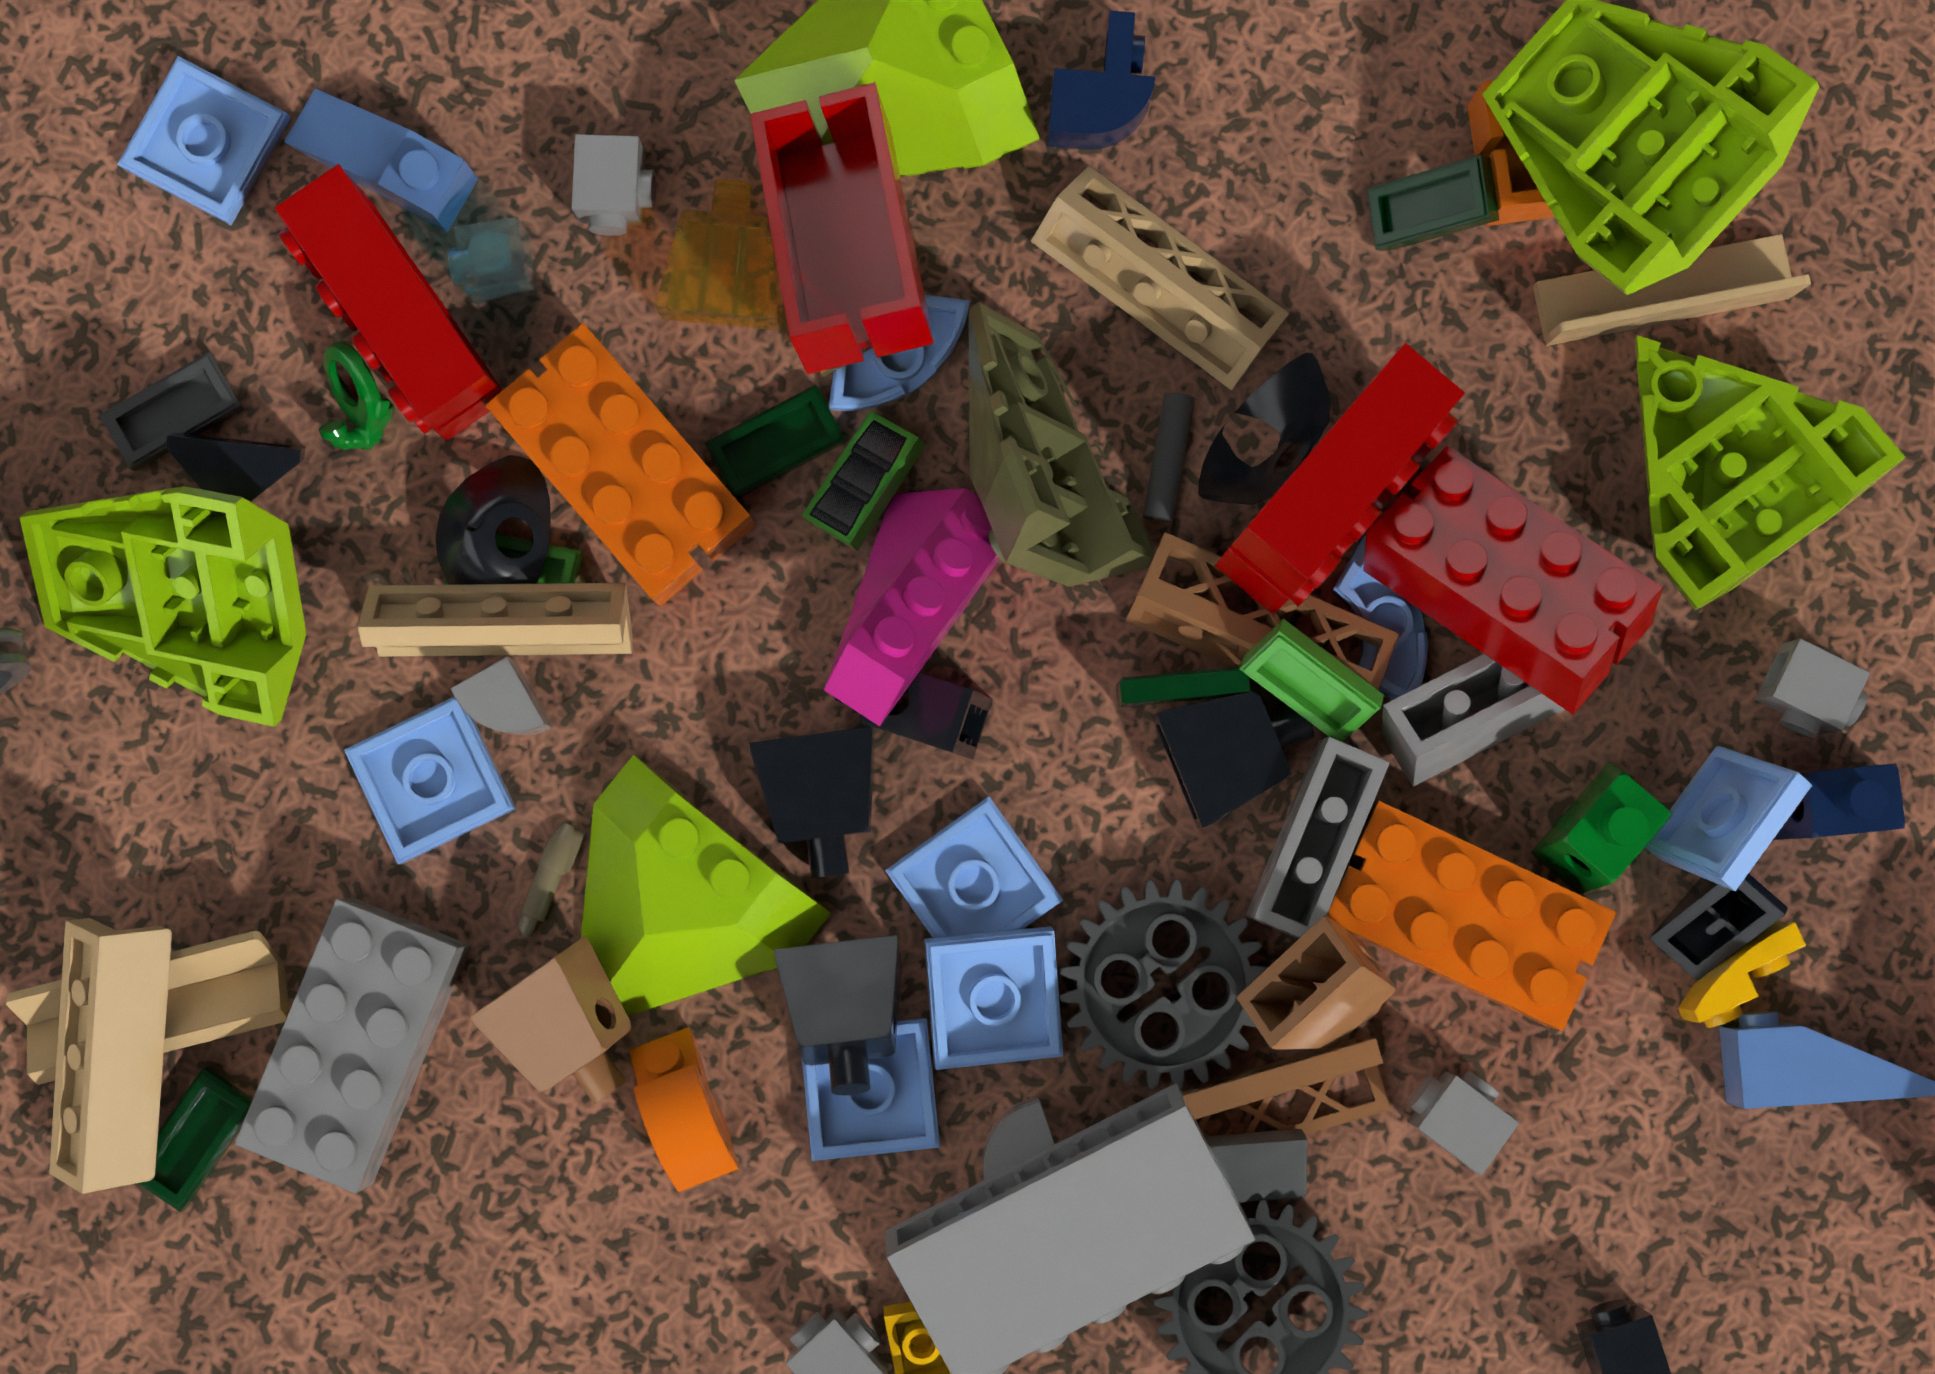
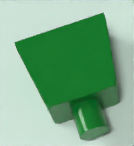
(1602, 830)

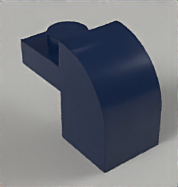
(1102, 107)

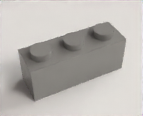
(1460, 717)
(1317, 837)

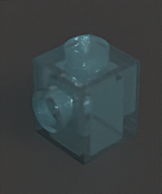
(493, 261)

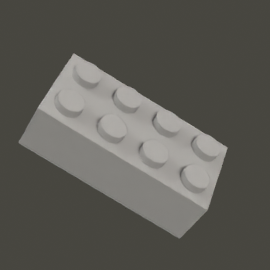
(352, 1045)

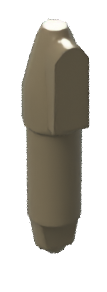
(555, 862)

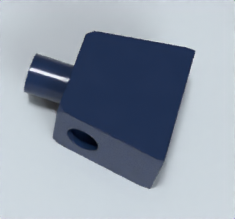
(1848, 803)

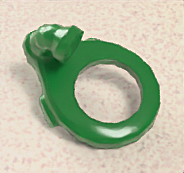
(367, 415)

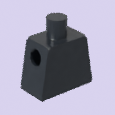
(939, 716)
(1228, 751)
(818, 791)
(843, 1005)

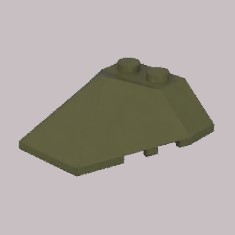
(1037, 468)

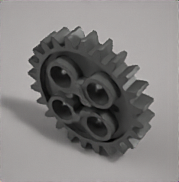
(1127, 936)
(1297, 1349)

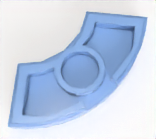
(896, 375)
(1384, 607)

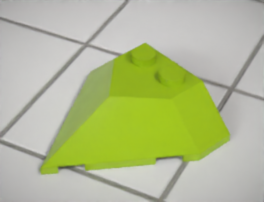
(1743, 466)
(679, 898)

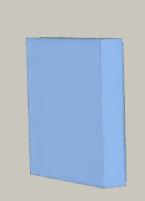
(204, 140)
(429, 780)
(1728, 816)
(974, 877)
(993, 997)
(889, 1117)

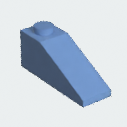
(384, 158)
(1792, 1065)

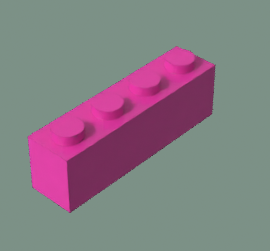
(915, 587)

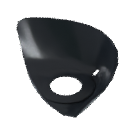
(1292, 403)
(483, 501)

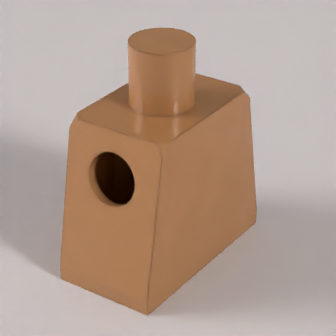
(1325, 982)
(560, 1023)

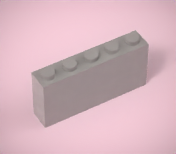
(1068, 1236)

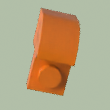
(681, 1111)

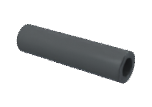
(1169, 457)

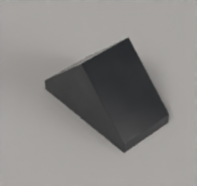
(233, 465)
(1716, 923)

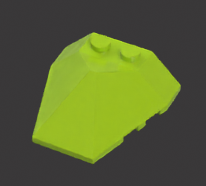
(935, 66)
(1646, 133)
(181, 584)

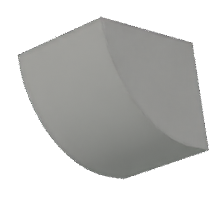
(503, 700)
(1016, 1136)

